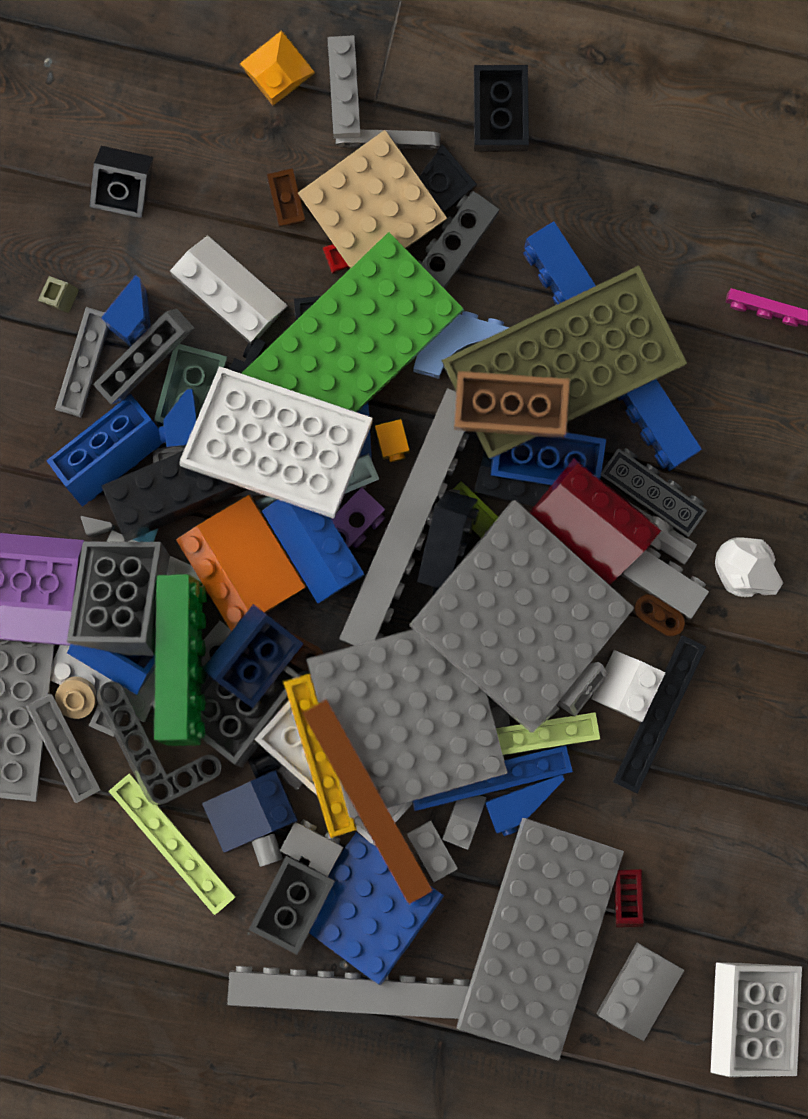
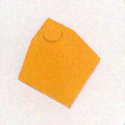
(277, 68)

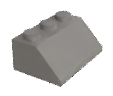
(640, 992)

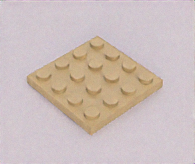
(370, 196)

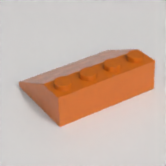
(241, 561)

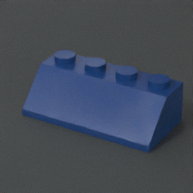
(106, 450)
(545, 458)
(314, 548)

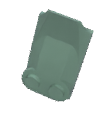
(188, 370)

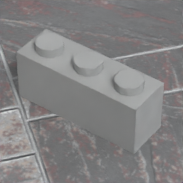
(666, 582)

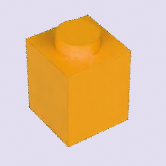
(392, 440)

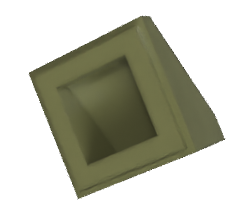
(58, 294)

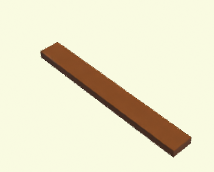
(367, 801)

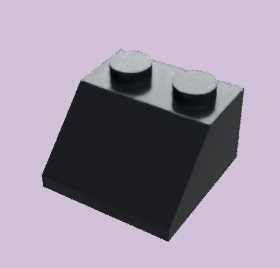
(121, 181)

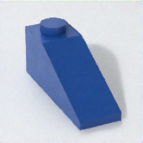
(509, 809)

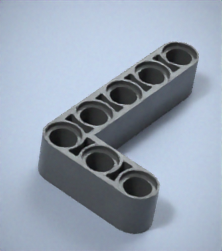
(147, 753)

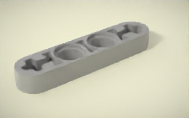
(403, 139)

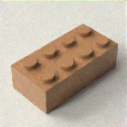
(511, 404)

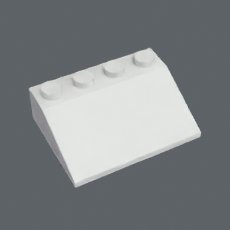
(756, 1019)

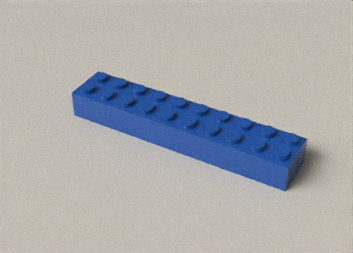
(645, 405)

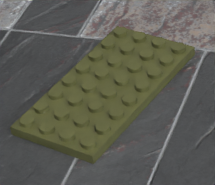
(598, 340)

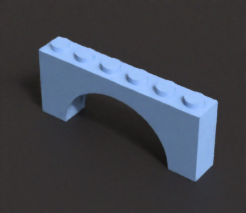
(457, 336)

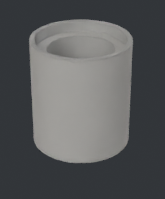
(267, 849)

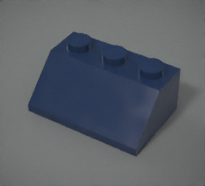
(252, 656)

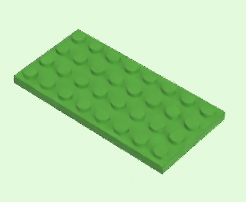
(360, 330)

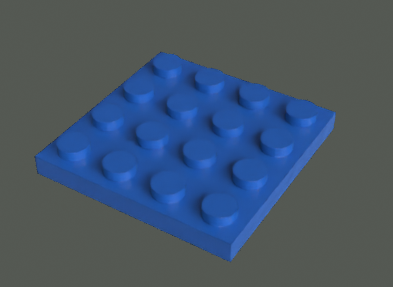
(367, 913)

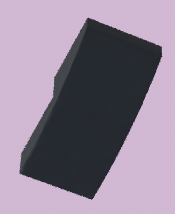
(251, 353)

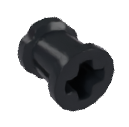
(263, 764)

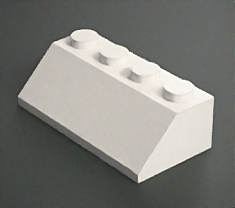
(228, 289)

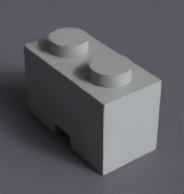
(307, 843)
(432, 851)

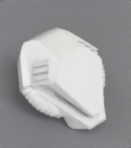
(747, 567)

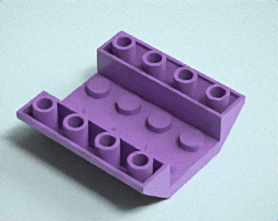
(37, 587)

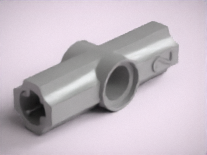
(670, 540)

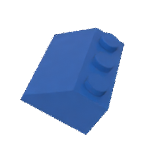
(129, 313)
(126, 670)

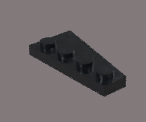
(446, 179)

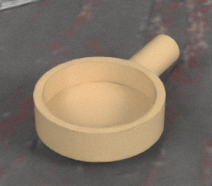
(76, 697)

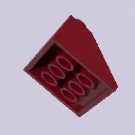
(594, 521)

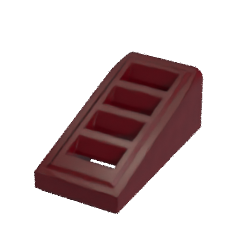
(629, 922)

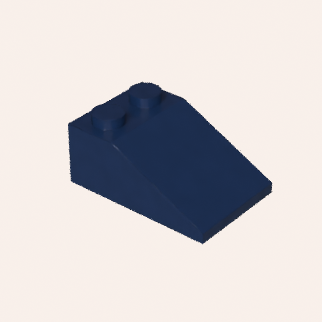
(250, 811)

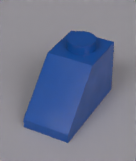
(179, 421)

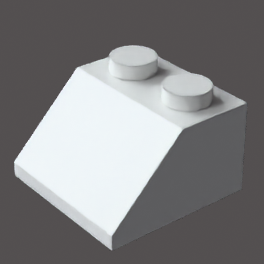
(628, 686)

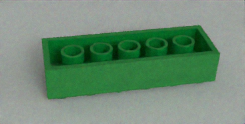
(179, 660)

